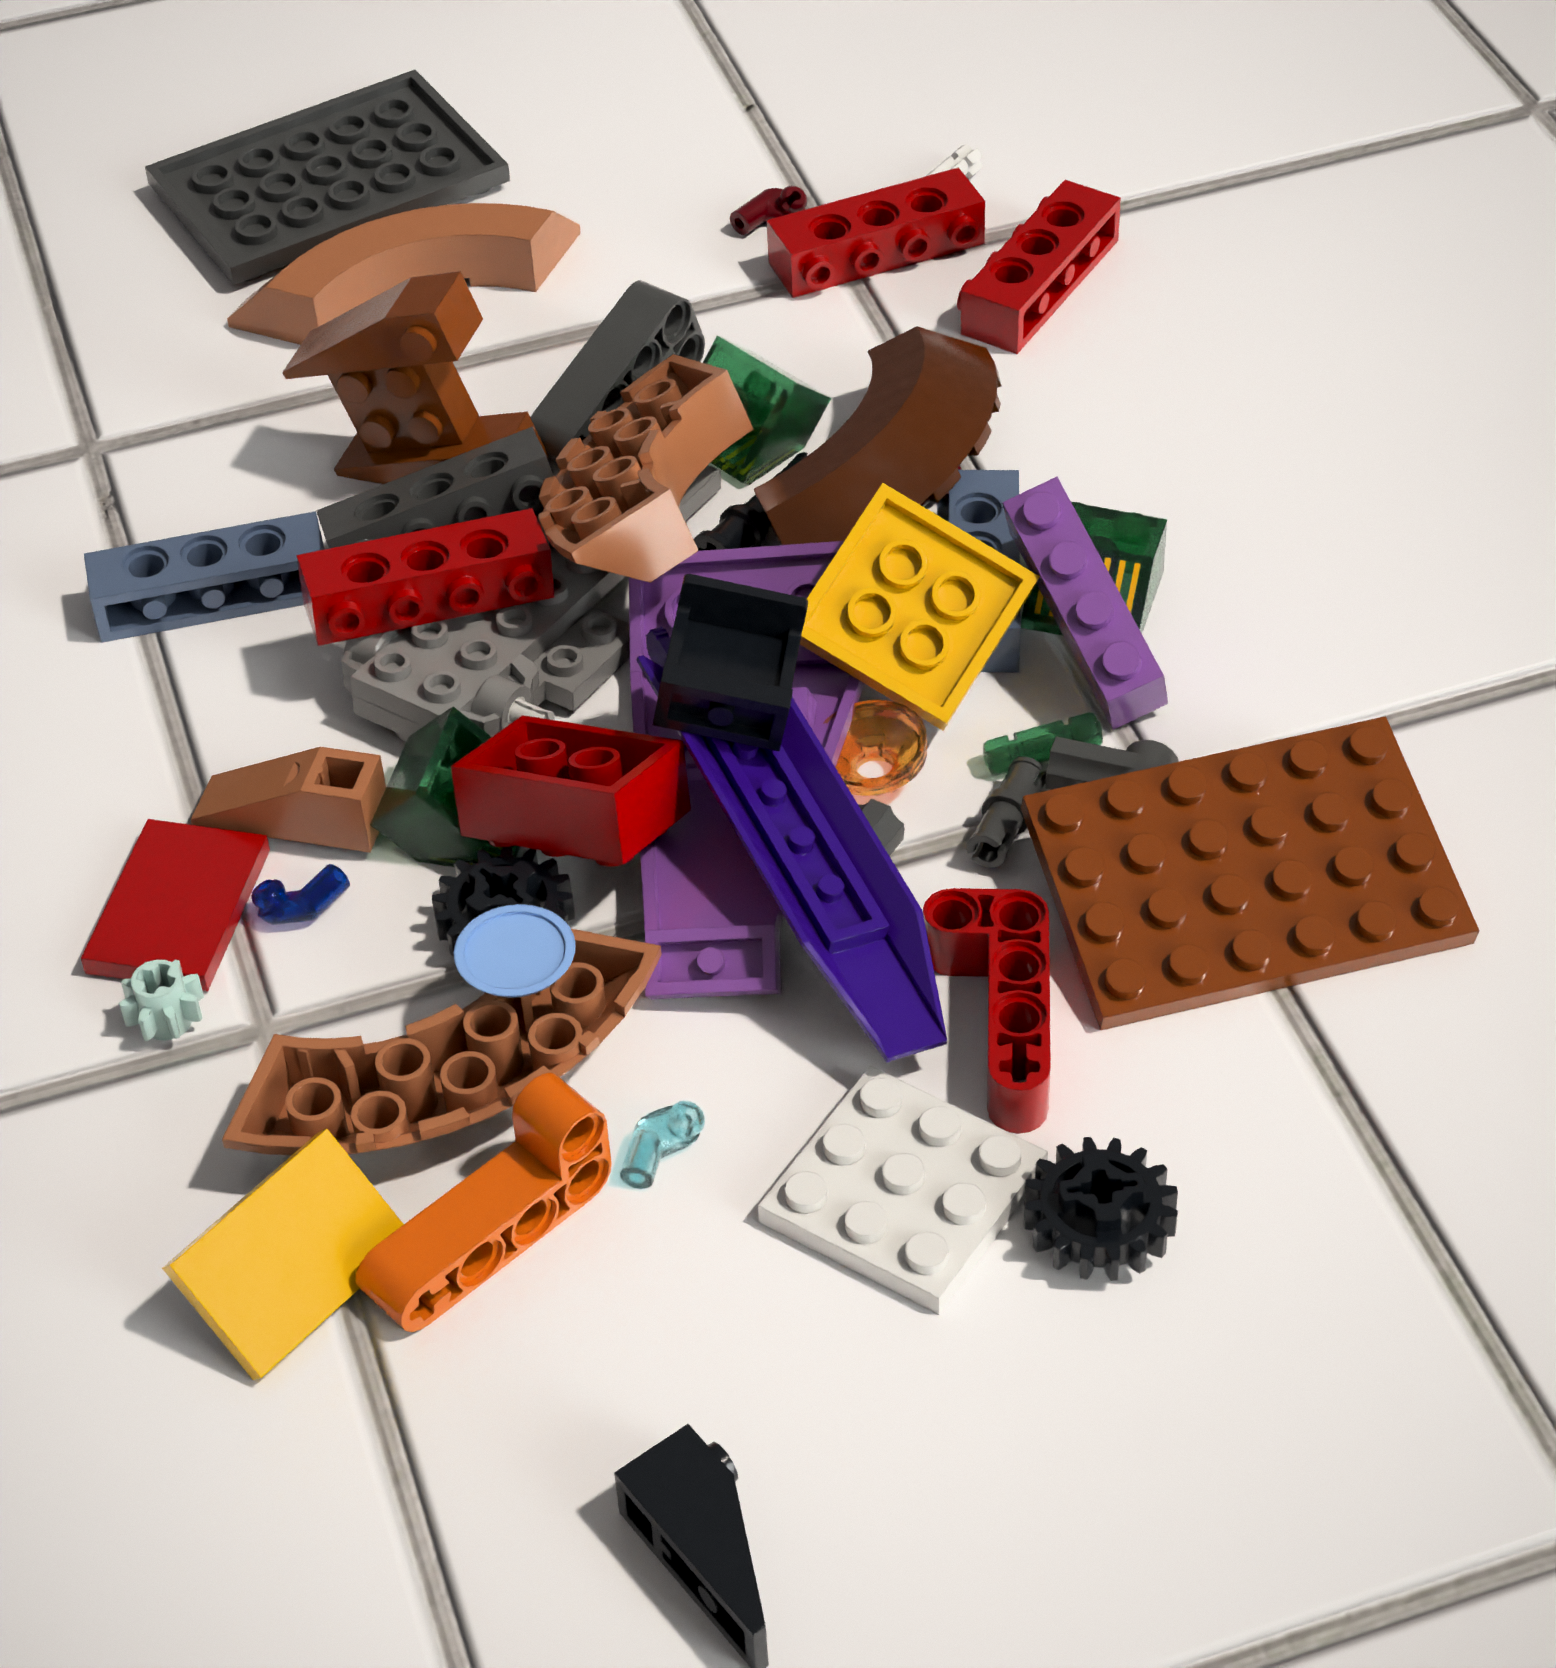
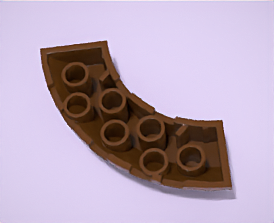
(910, 432)

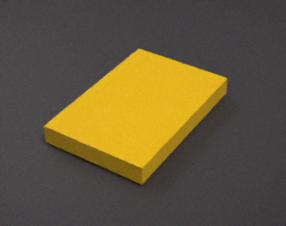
(284, 1254)

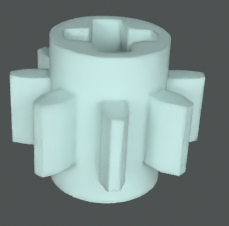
(161, 1000)

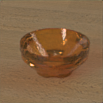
(882, 733)

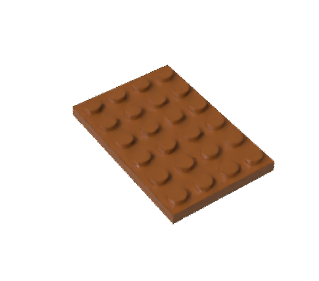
(1246, 872)

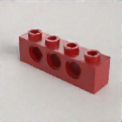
(875, 232)
(1039, 266)
(425, 576)

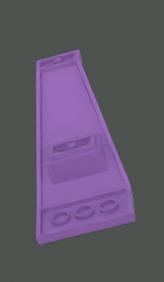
(697, 878)

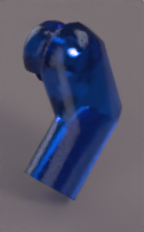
(299, 905)

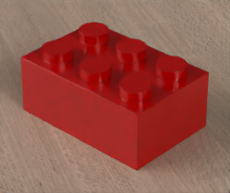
(571, 789)

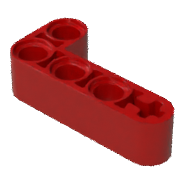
(1007, 940)

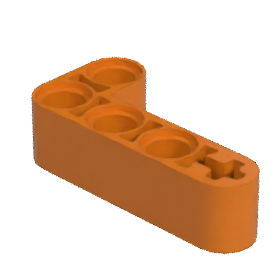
(496, 1211)

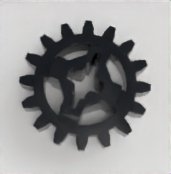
(496, 884)
(1100, 1208)

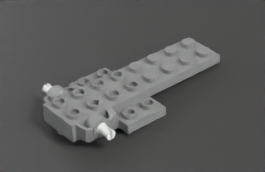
(503, 658)

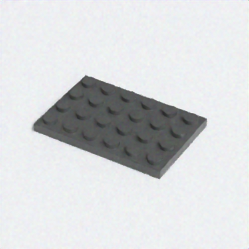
(324, 170)

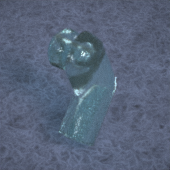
(657, 1137)

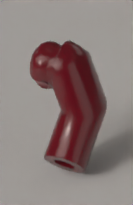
(768, 205)

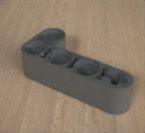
(630, 341)

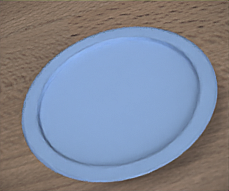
(514, 950)

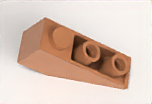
(301, 797)

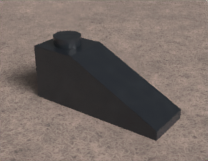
(691, 1518)

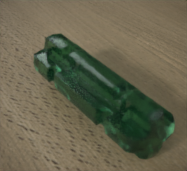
(1038, 741)

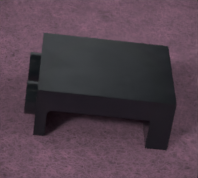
(731, 662)

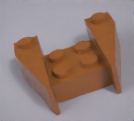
(400, 379)

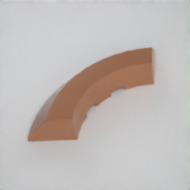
(482, 240)
(625, 481)
(446, 1066)

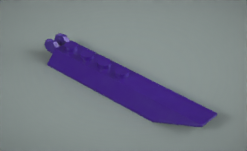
(825, 874)

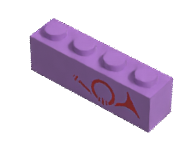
(1086, 603)

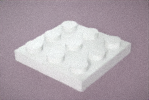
(902, 1189)

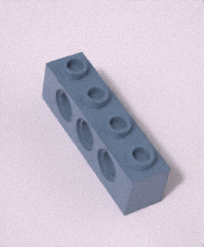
(978, 510)
(199, 576)

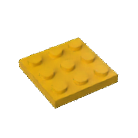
(914, 606)

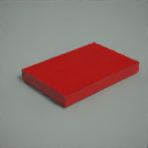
(177, 900)

